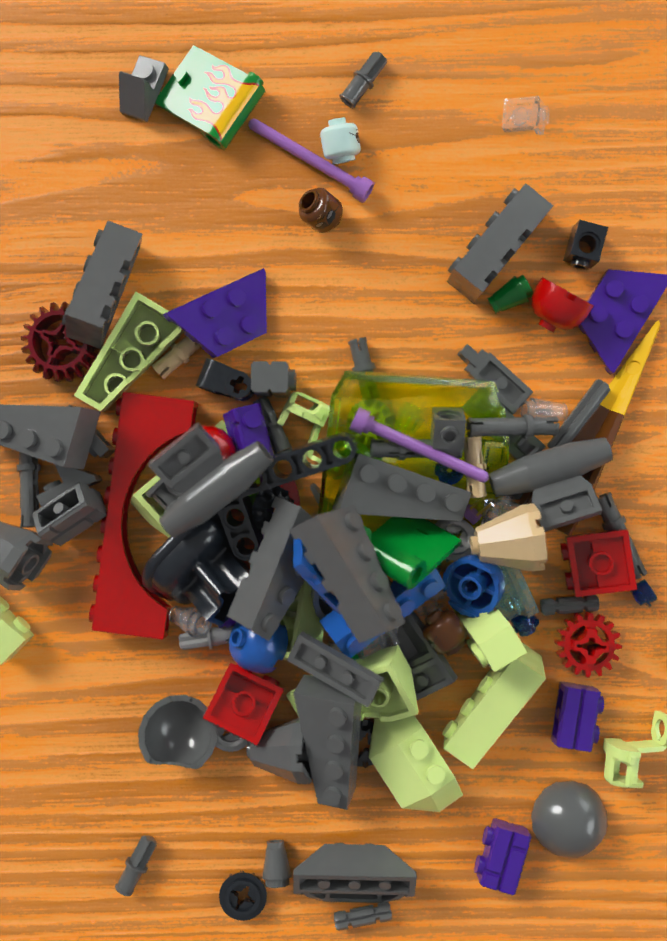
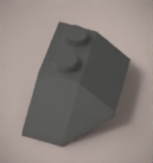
(354, 874)

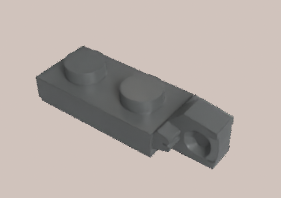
(487, 367)

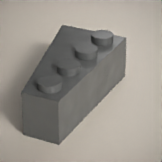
(499, 242)
(102, 284)
(49, 432)
(396, 492)
(350, 571)
(272, 580)
(331, 739)

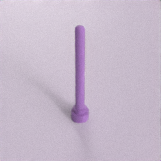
(358, 186)
(365, 423)

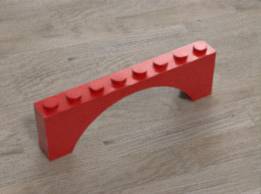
(143, 430)

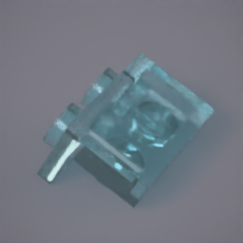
(517, 596)

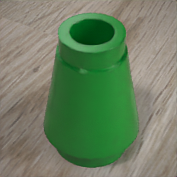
(513, 293)

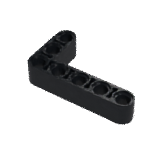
(273, 477)

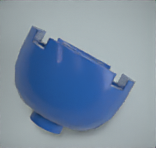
(473, 586)
(255, 652)

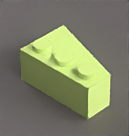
(492, 639)

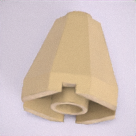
(512, 540)

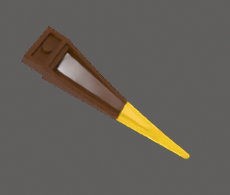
(611, 411)

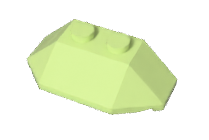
(412, 765)

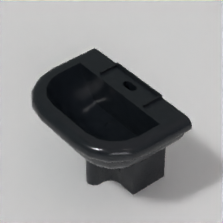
(197, 570)

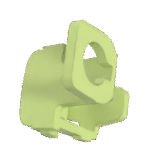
(316, 414)
(630, 754)

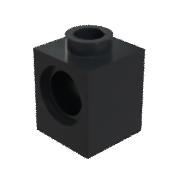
(591, 234)

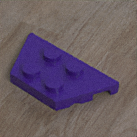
(619, 312)
(225, 316)

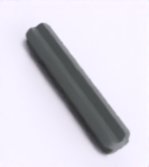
(580, 413)

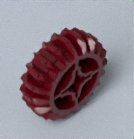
(55, 352)

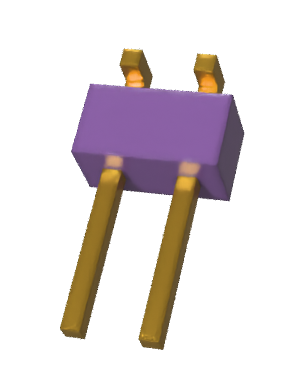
(472, 514)

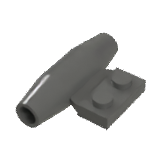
(207, 481)
(556, 481)

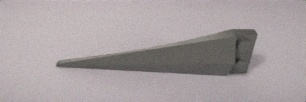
(428, 668)

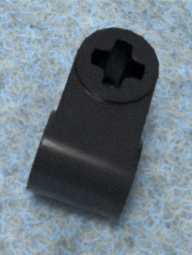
(221, 380)

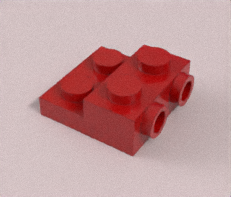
(599, 563)
(243, 703)

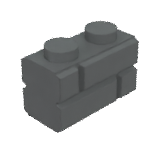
(272, 379)
(69, 514)

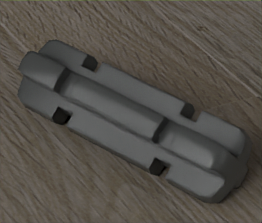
(569, 605)
(362, 916)

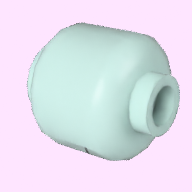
(340, 141)

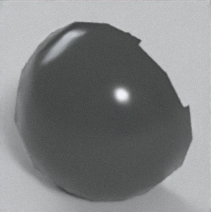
(176, 733)
(569, 819)

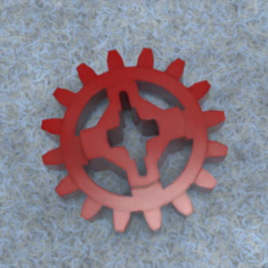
(588, 656)

